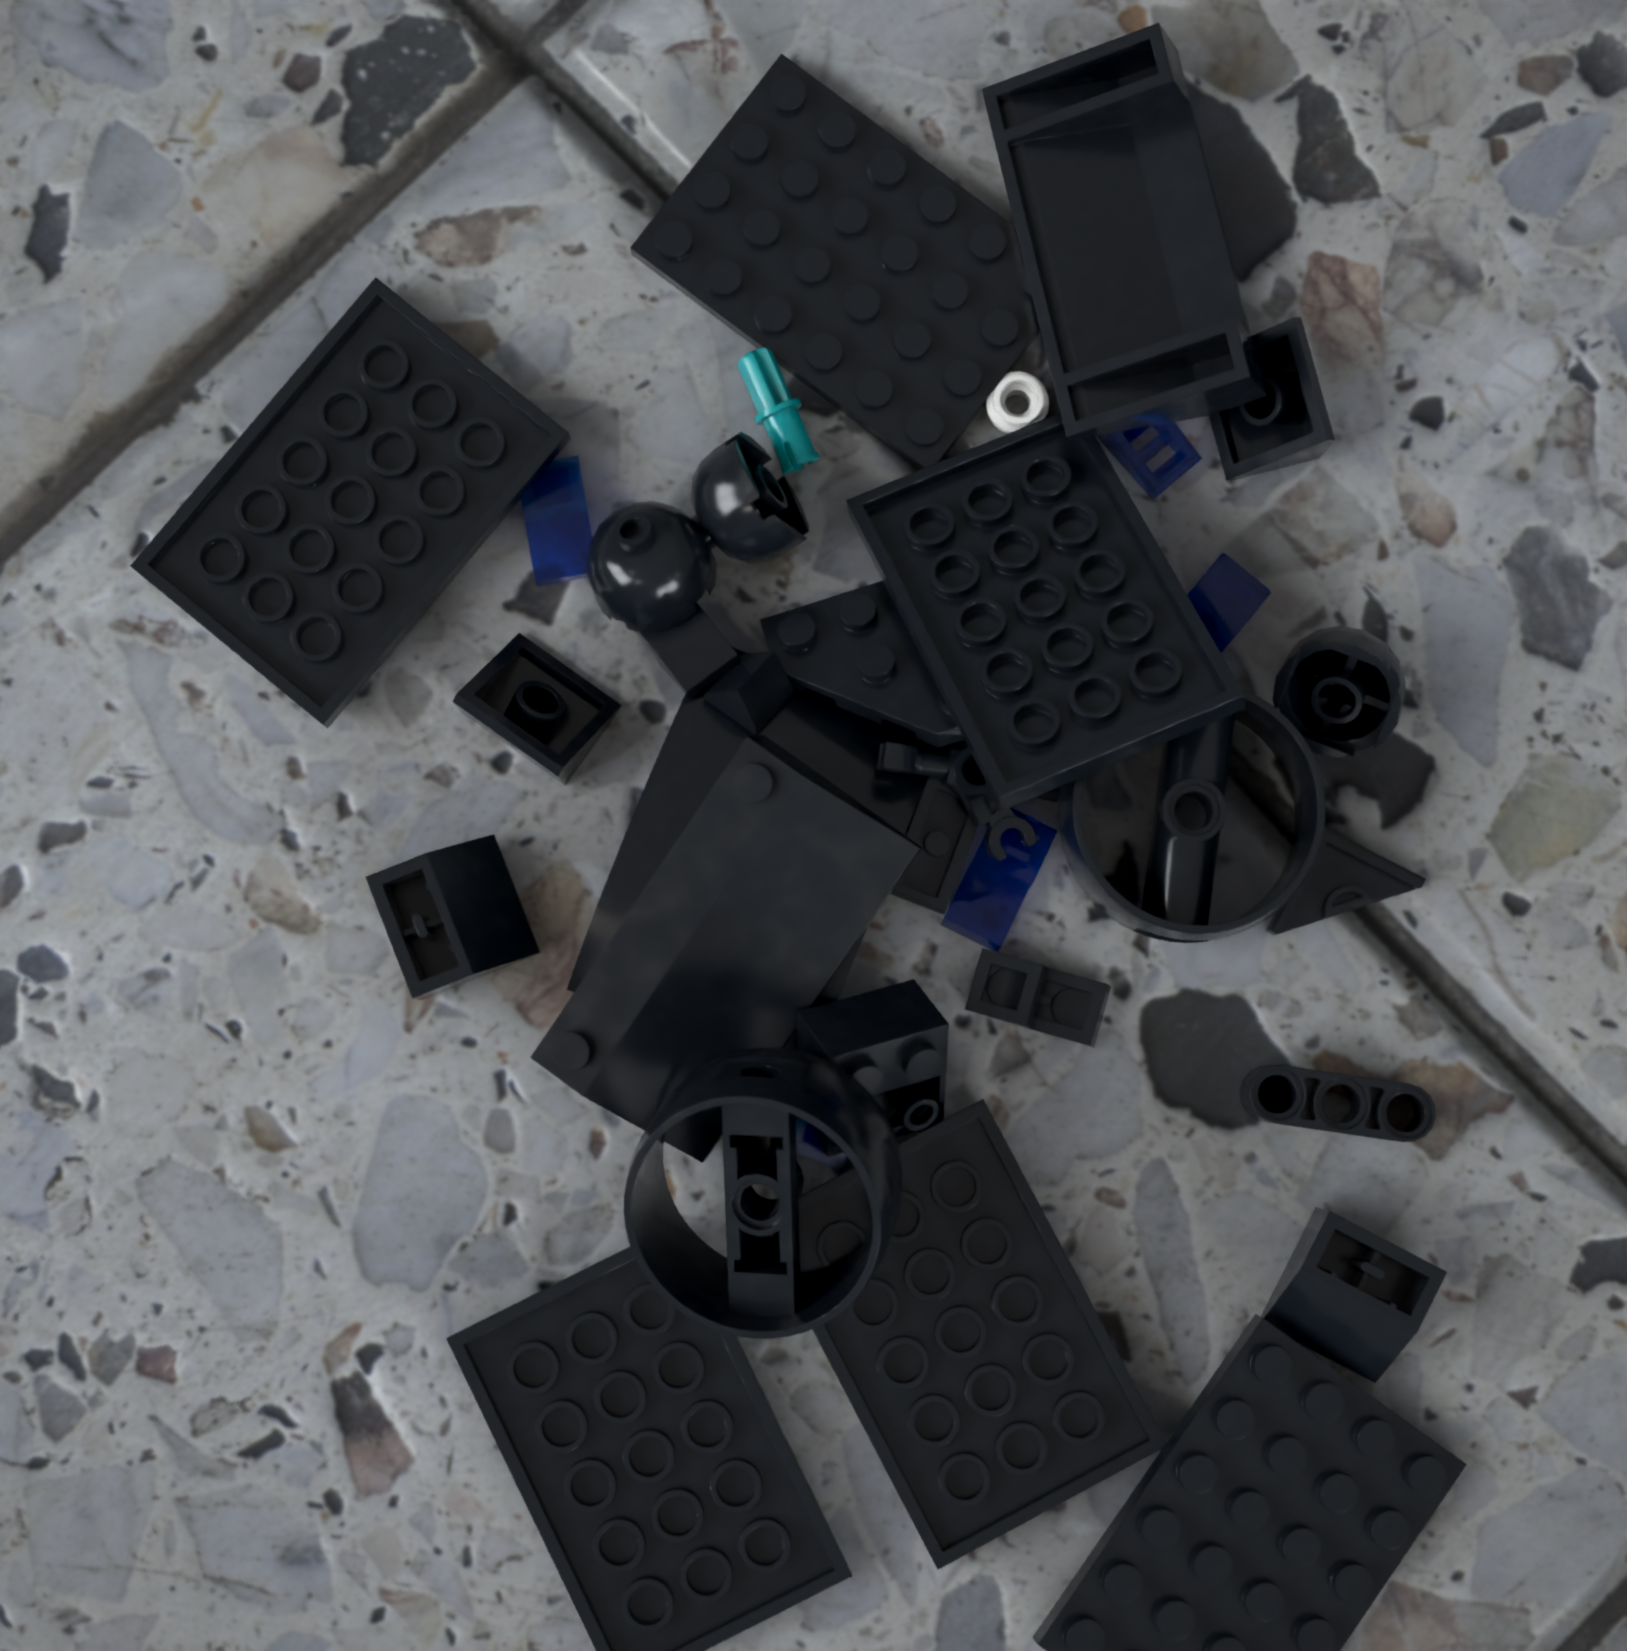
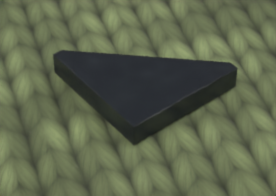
(1341, 881)

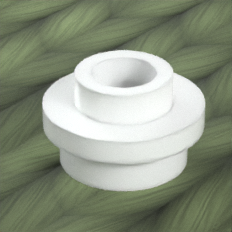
(1017, 384)

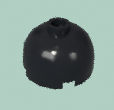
(744, 505)
(649, 566)
(1341, 690)

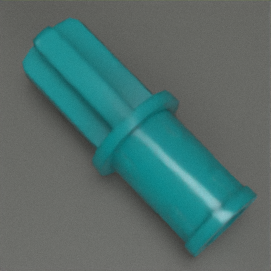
(777, 410)

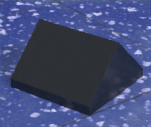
(1285, 425)
(538, 707)

